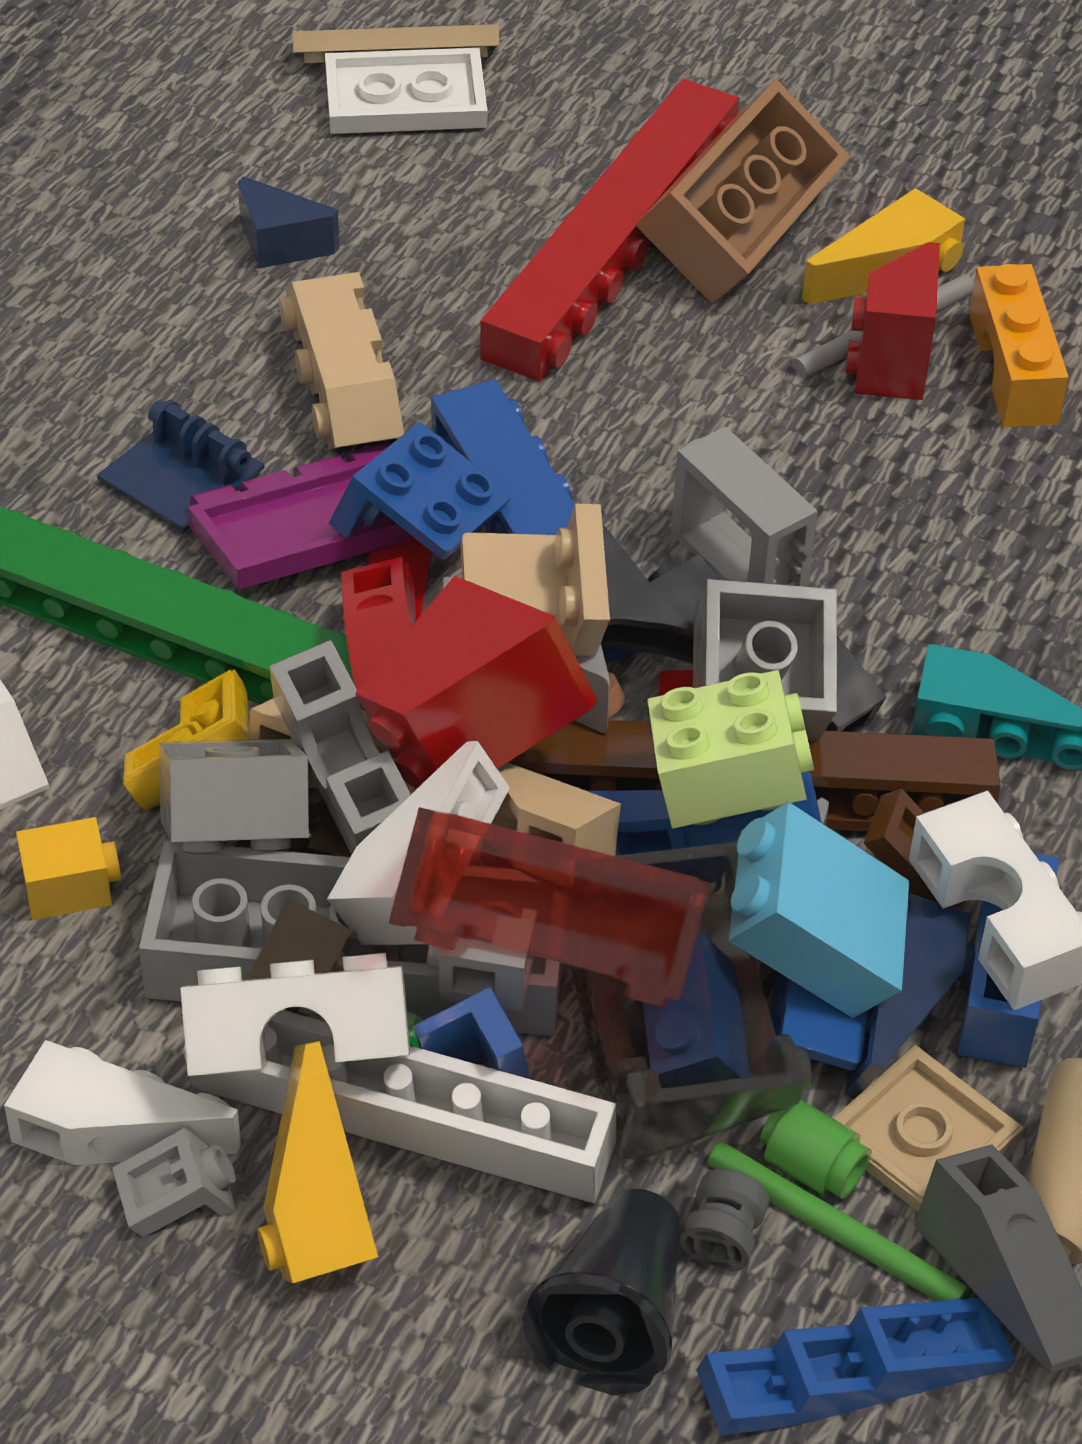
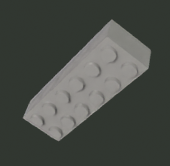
(224, 903)

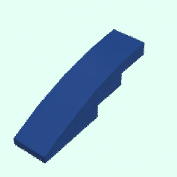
(853, 1366)

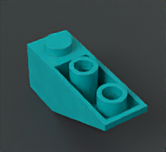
(987, 699)

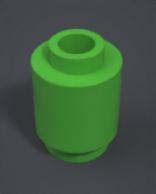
(815, 1149)

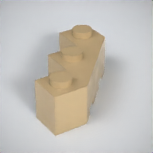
(342, 361)

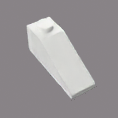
(368, 884)

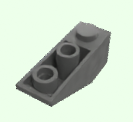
(1006, 1250)

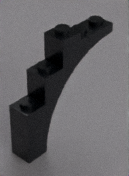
(659, 619)

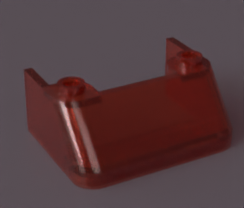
(552, 903)

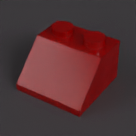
(896, 326)

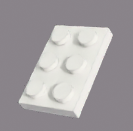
(405, 90)

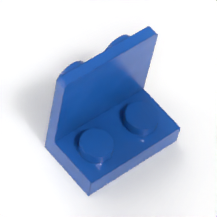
(423, 490)

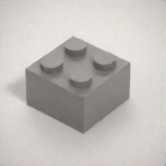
(767, 630)
(233, 793)

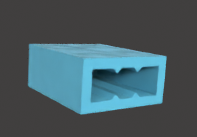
(819, 910)

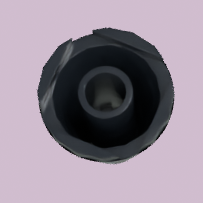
(611, 1297)

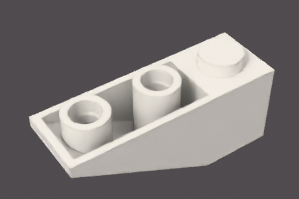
(103, 1113)

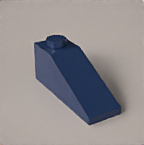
(933, 960)

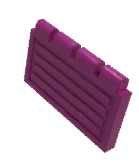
(282, 521)

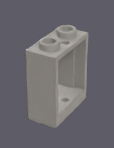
(729, 474)

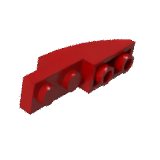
(376, 612)

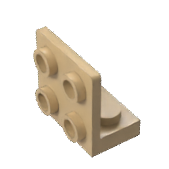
(549, 572)

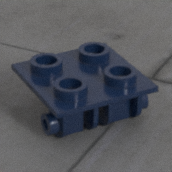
(179, 461)

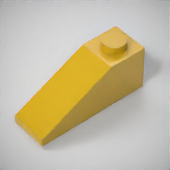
(901, 227)
(312, 1187)

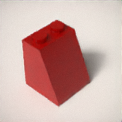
(473, 673)

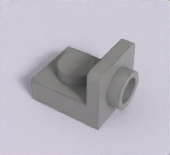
(174, 1181)

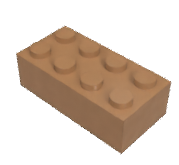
(743, 191)

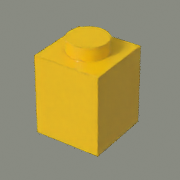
(67, 868)

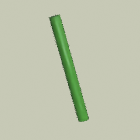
(842, 1227)

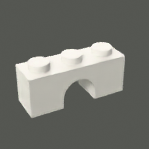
(981, 855)
(229, 1015)

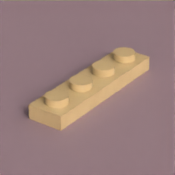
(318, 42)

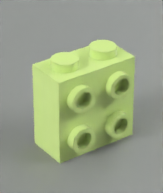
(729, 748)

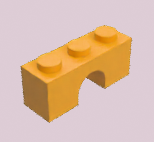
(1015, 324)

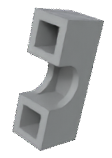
(329, 727)

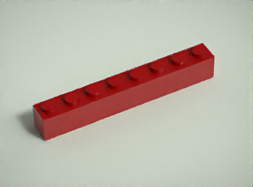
(599, 240)

